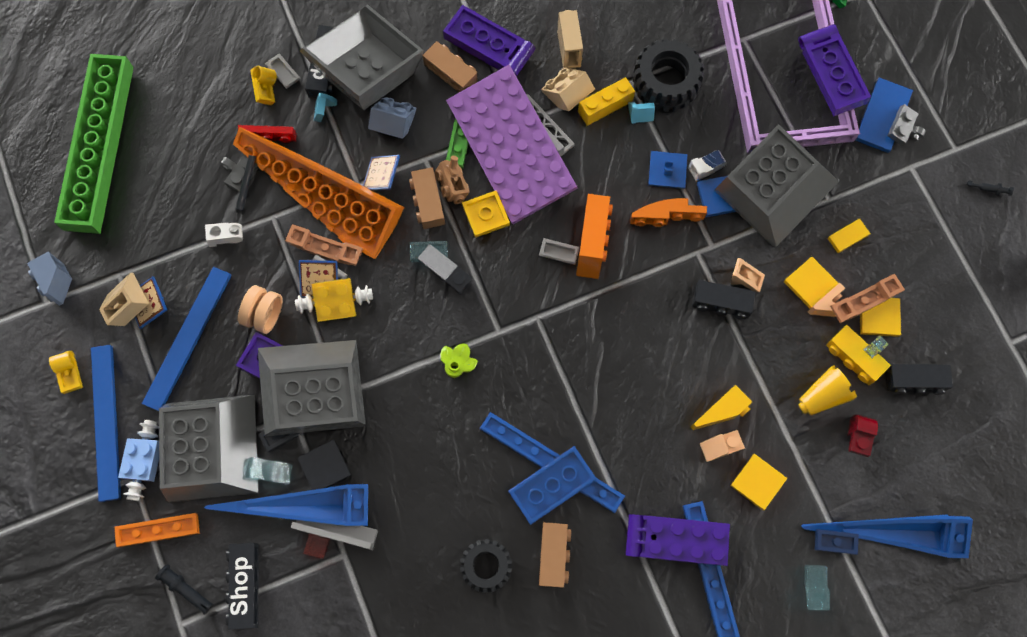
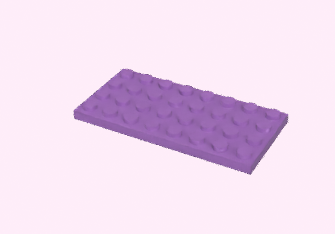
(511, 144)

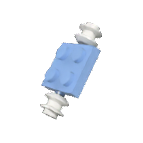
(140, 460)

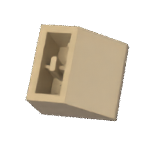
(568, 88)
(123, 302)

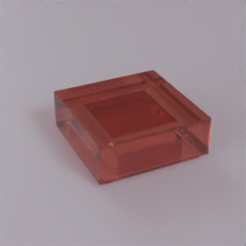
(316, 546)

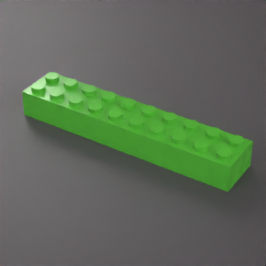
(94, 144)

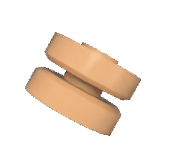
(260, 309)

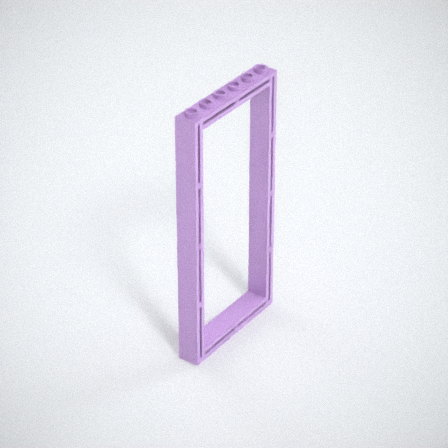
(848, 127)

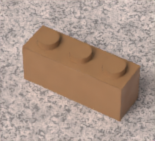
(449, 67)
(427, 198)
(554, 555)

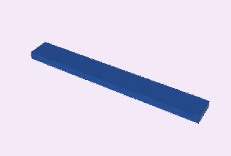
(186, 339)
(105, 423)
(541, 456)
(714, 584)

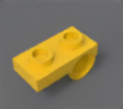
(262, 81)
(67, 371)

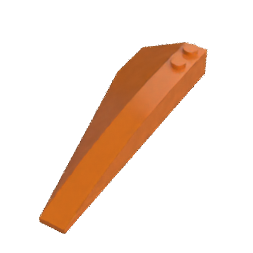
(341, 204)

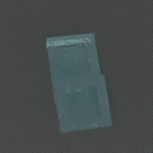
(269, 470)
(816, 587)

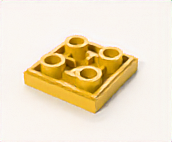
(810, 282)
(882, 319)
(758, 482)

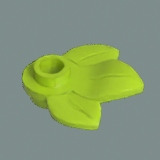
(458, 357)

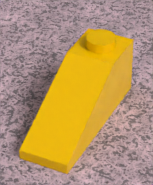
(727, 408)

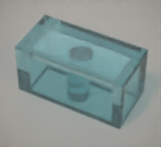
(876, 346)

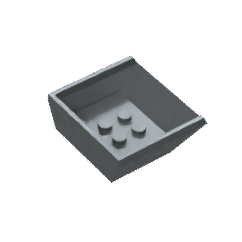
(364, 57)
(776, 186)
(310, 387)
(207, 448)

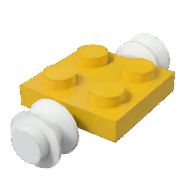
(333, 299)

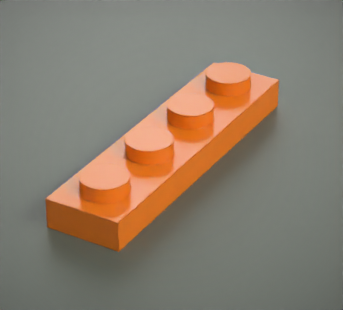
(157, 530)

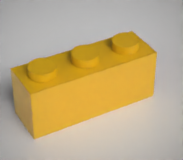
(606, 101)
(849, 349)

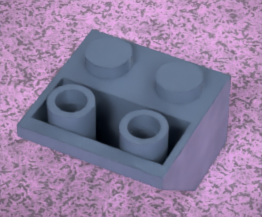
(391, 117)
(51, 277)

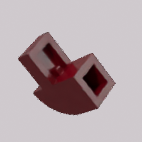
(862, 434)

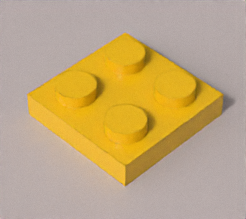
(485, 214)

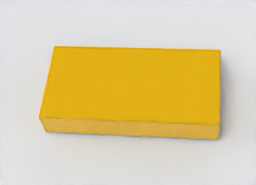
(848, 236)

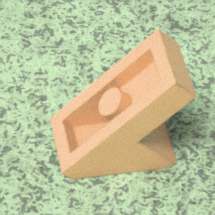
(747, 276)
(823, 306)
(722, 445)

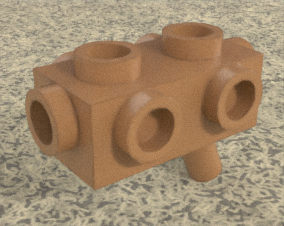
(452, 180)

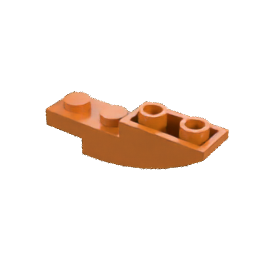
(660, 212)

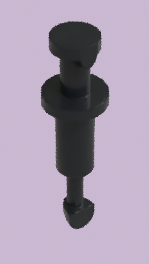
(992, 188)

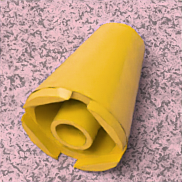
(827, 392)

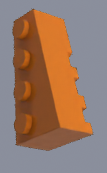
(594, 236)

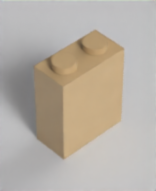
(570, 39)

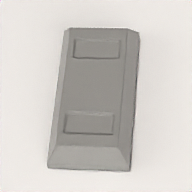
(284, 71)
(559, 251)

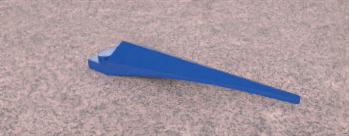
(332, 505)
(934, 534)

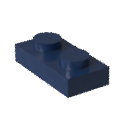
(836, 541)

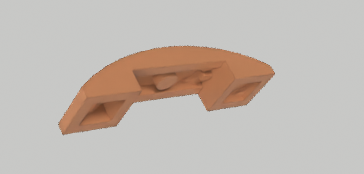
(323, 247)
(867, 298)

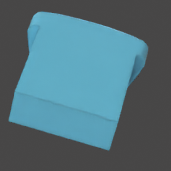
(322, 101)
(641, 112)

